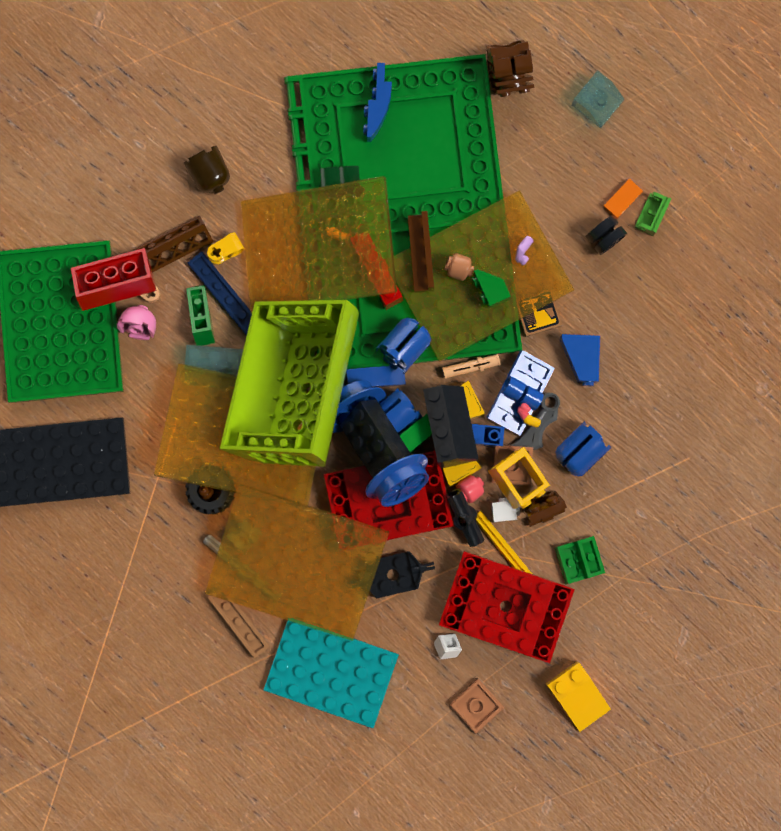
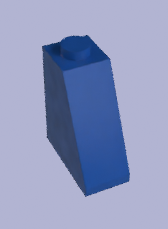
(583, 357)

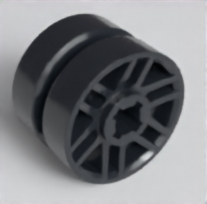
(606, 234)

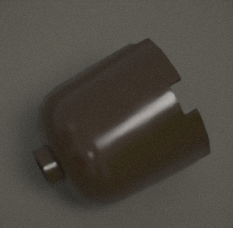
(208, 171)

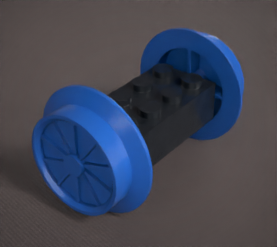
(393, 468)

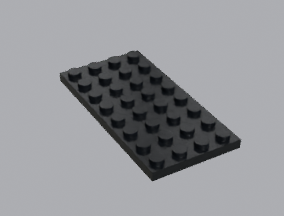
(63, 462)

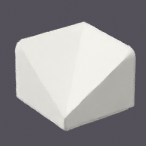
(447, 646)

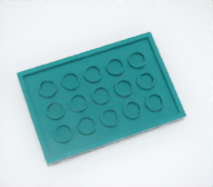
(331, 673)

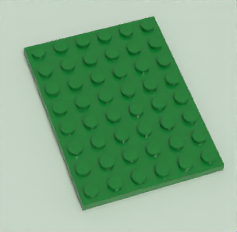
(47, 337)

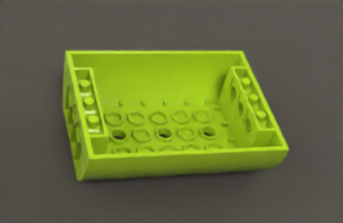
(274, 379)

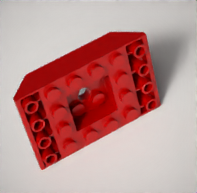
(419, 514)
(535, 611)

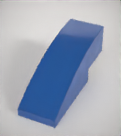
(377, 376)

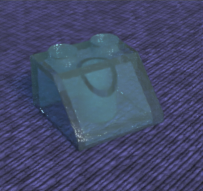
(598, 99)

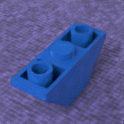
(488, 435)

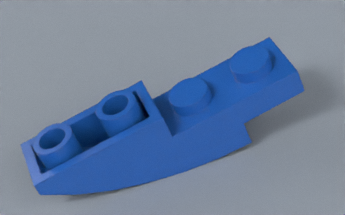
(377, 109)

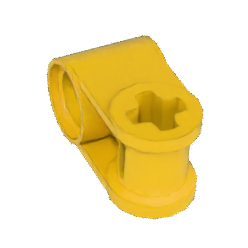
(227, 248)

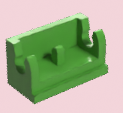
(652, 213)

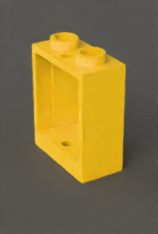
(506, 486)

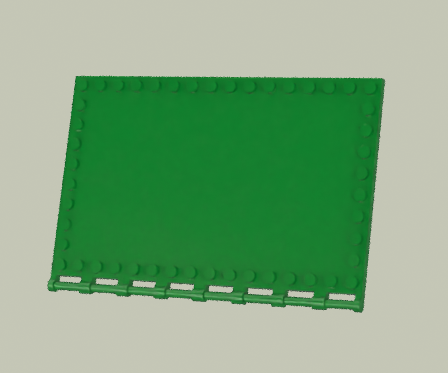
(430, 148)

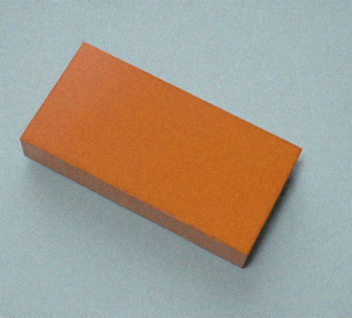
(623, 198)

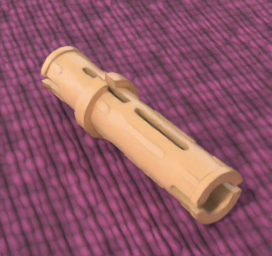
(493, 361)

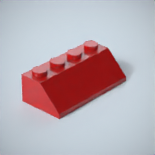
(113, 279)

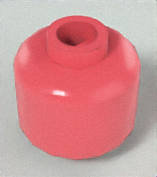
(471, 487)

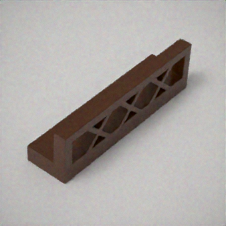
(173, 239)
(421, 252)

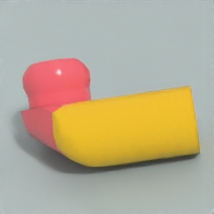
(526, 417)

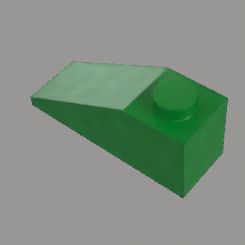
(200, 316)

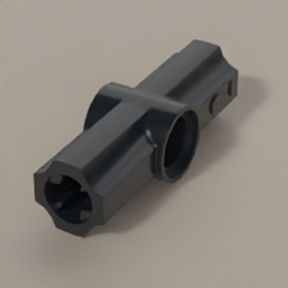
(465, 517)

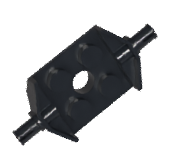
(409, 576)

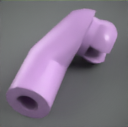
(522, 248)

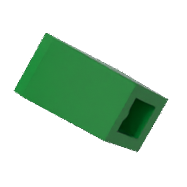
(492, 288)

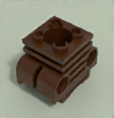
(510, 67)

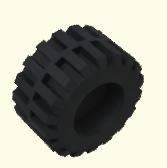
(207, 507)

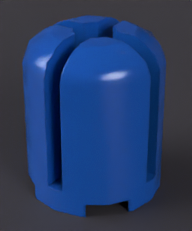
(411, 350)
(400, 411)
(581, 450)

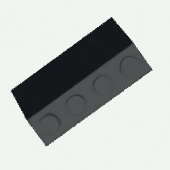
(450, 425)

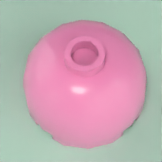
(138, 322)

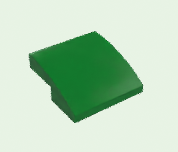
(579, 560)

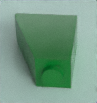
(417, 434)

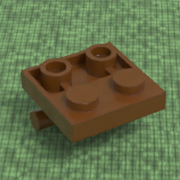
(544, 508)

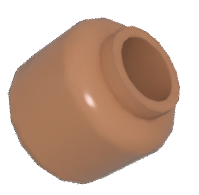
(459, 267)

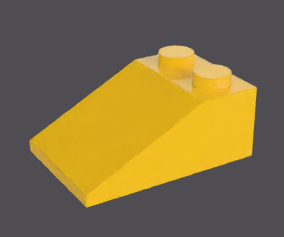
(578, 696)

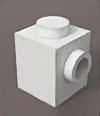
(503, 511)

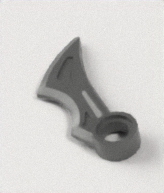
(533, 435)

